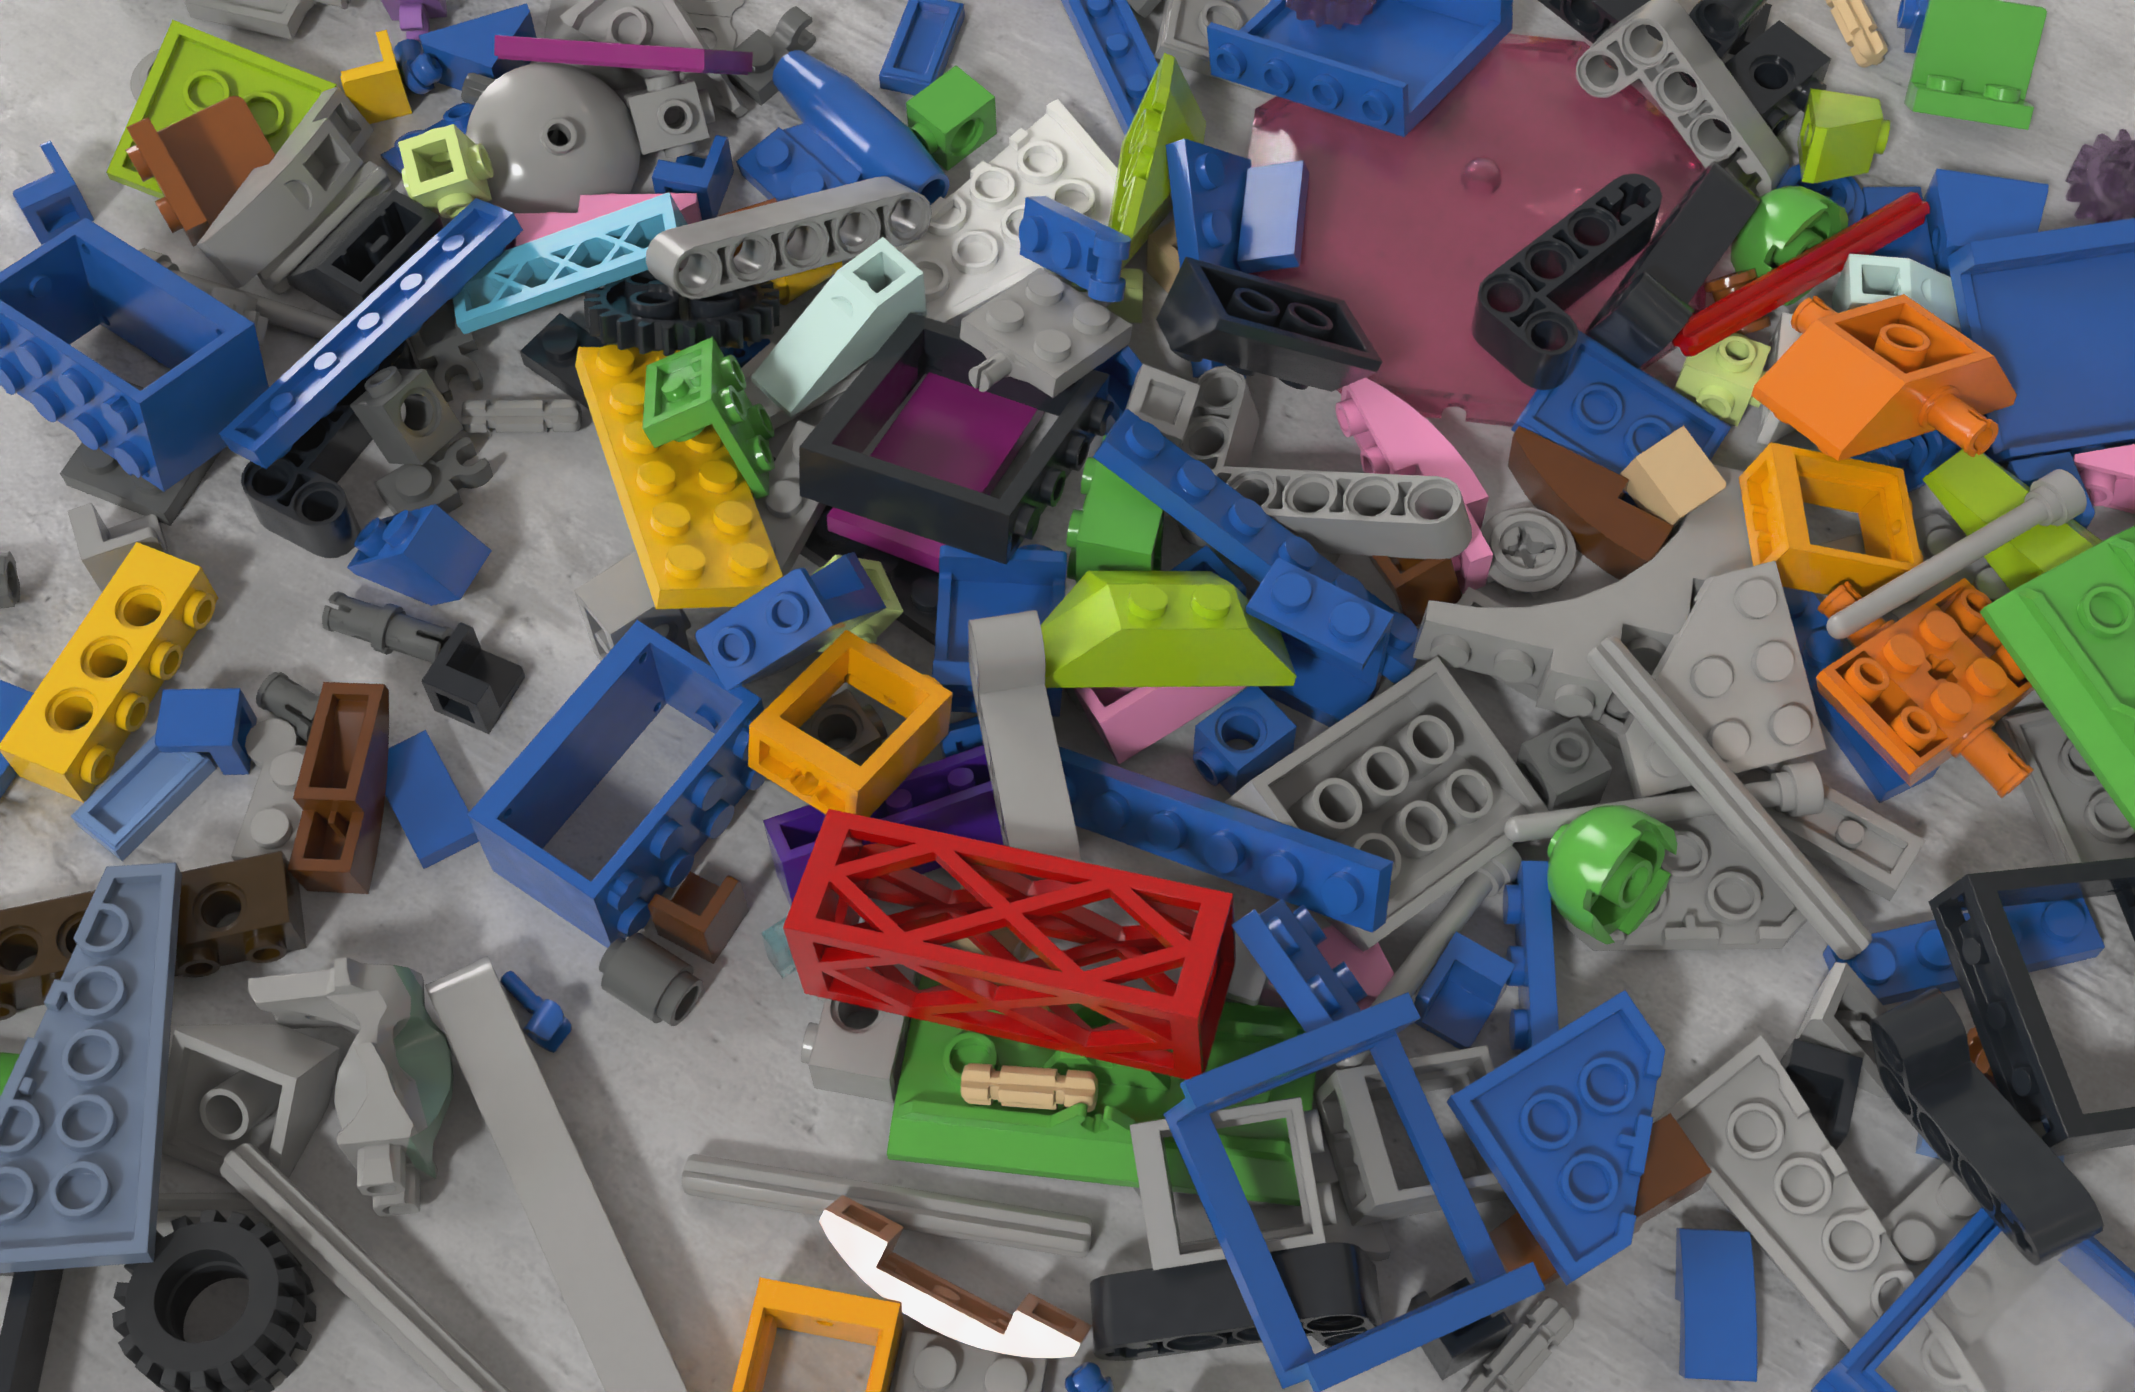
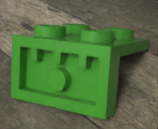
(1976, 61)
(706, 389)

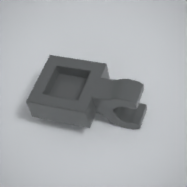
(768, 51)

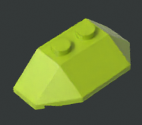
(1160, 634)

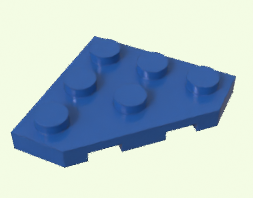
(1572, 1131)

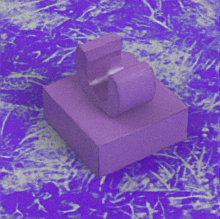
(415, 14)

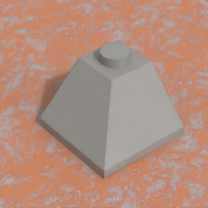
(245, 1087)

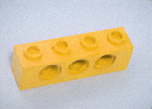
(79, 684)

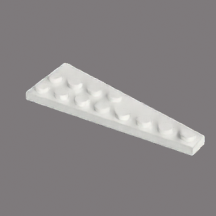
(974, 232)

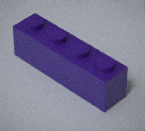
(939, 796)

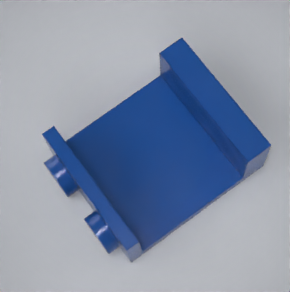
(1331, 640)

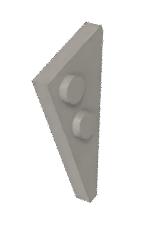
(656, 25)

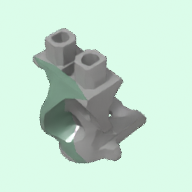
(392, 1078)

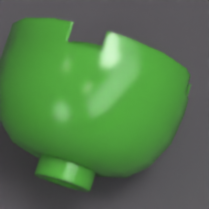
(1784, 227)
(1609, 869)

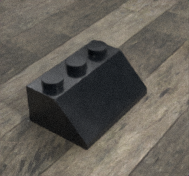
(1264, 328)

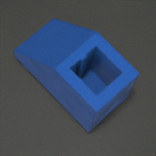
(419, 555)

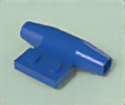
(841, 139)

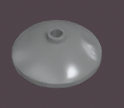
(531, 171)

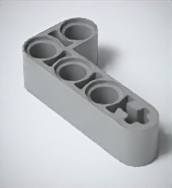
(1687, 106)
(1020, 735)

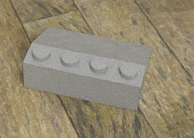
(1405, 781)

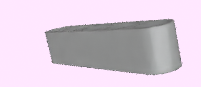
(767, 228)

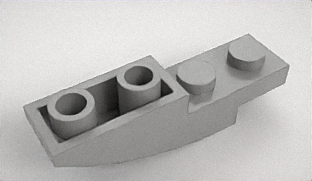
(290, 191)

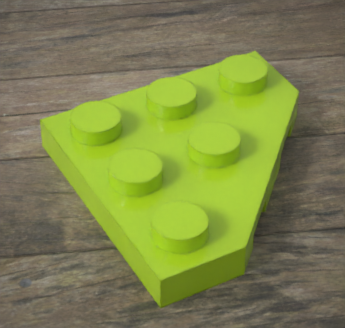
(203, 70)

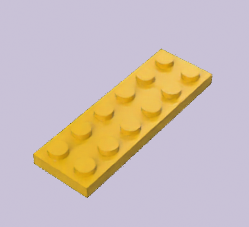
(680, 500)

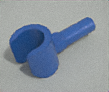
(548, 1024)

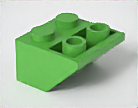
(1115, 528)

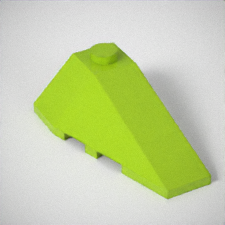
(1142, 179)
(1981, 491)

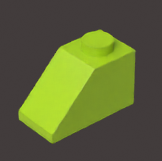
(1840, 135)

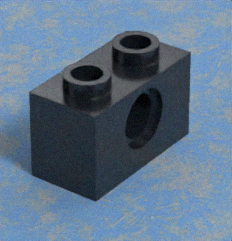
(1778, 75)

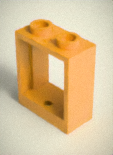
(1778, 529)
(822, 774)
(820, 1314)

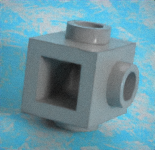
(648, 112)

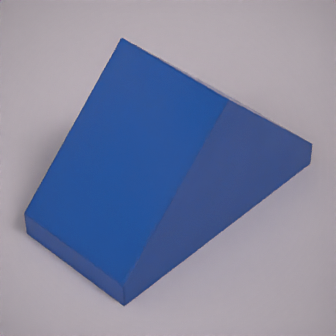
(471, 45)

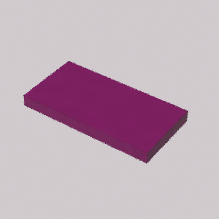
(623, 55)
(949, 435)

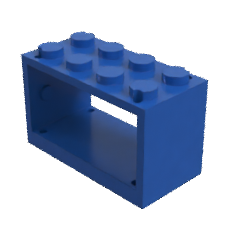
(98, 279)
(578, 751)

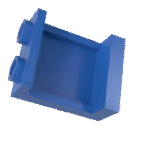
(985, 588)
(788, 621)

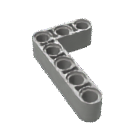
(1327, 508)

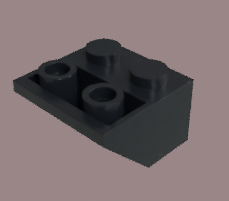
(365, 251)

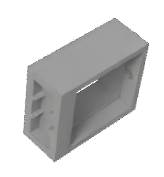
(1359, 1147)
(1158, 1196)

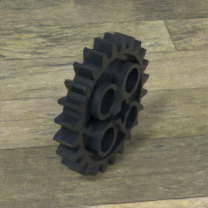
(646, 315)

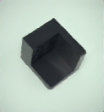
(470, 681)
(1827, 1085)
(1465, 1344)

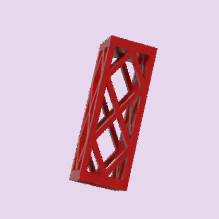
(1032, 994)

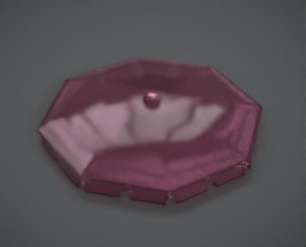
(1428, 215)

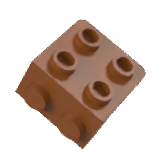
(199, 162)

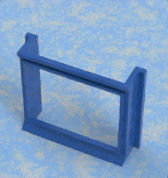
(1241, 1237)

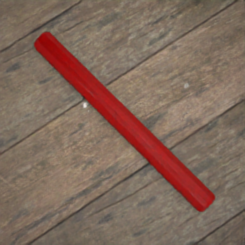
(1800, 274)

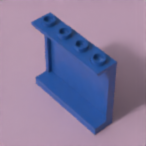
(1371, 72)
(2062, 330)

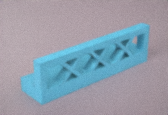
(564, 263)

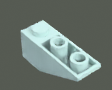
(1877, 278)
(842, 326)

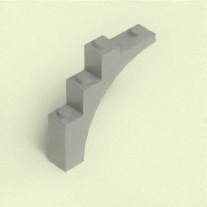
(1552, 640)

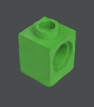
(952, 117)

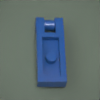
(1074, 247)

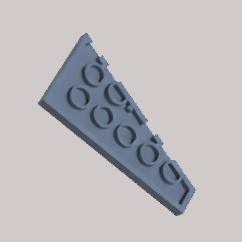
(92, 1087)

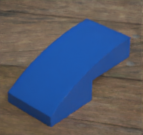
(1716, 1304)

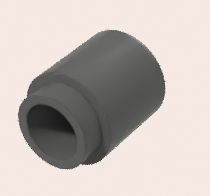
(650, 979)

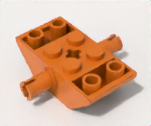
(1883, 378)
(1929, 687)

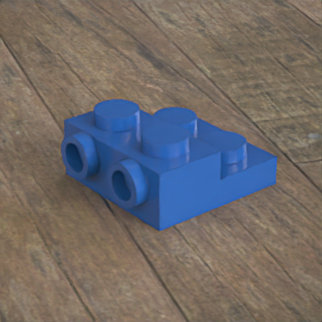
(1288, 955)

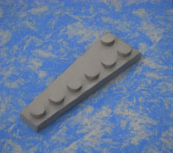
(1792, 1191)

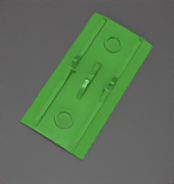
(2077, 650)
(1069, 1143)

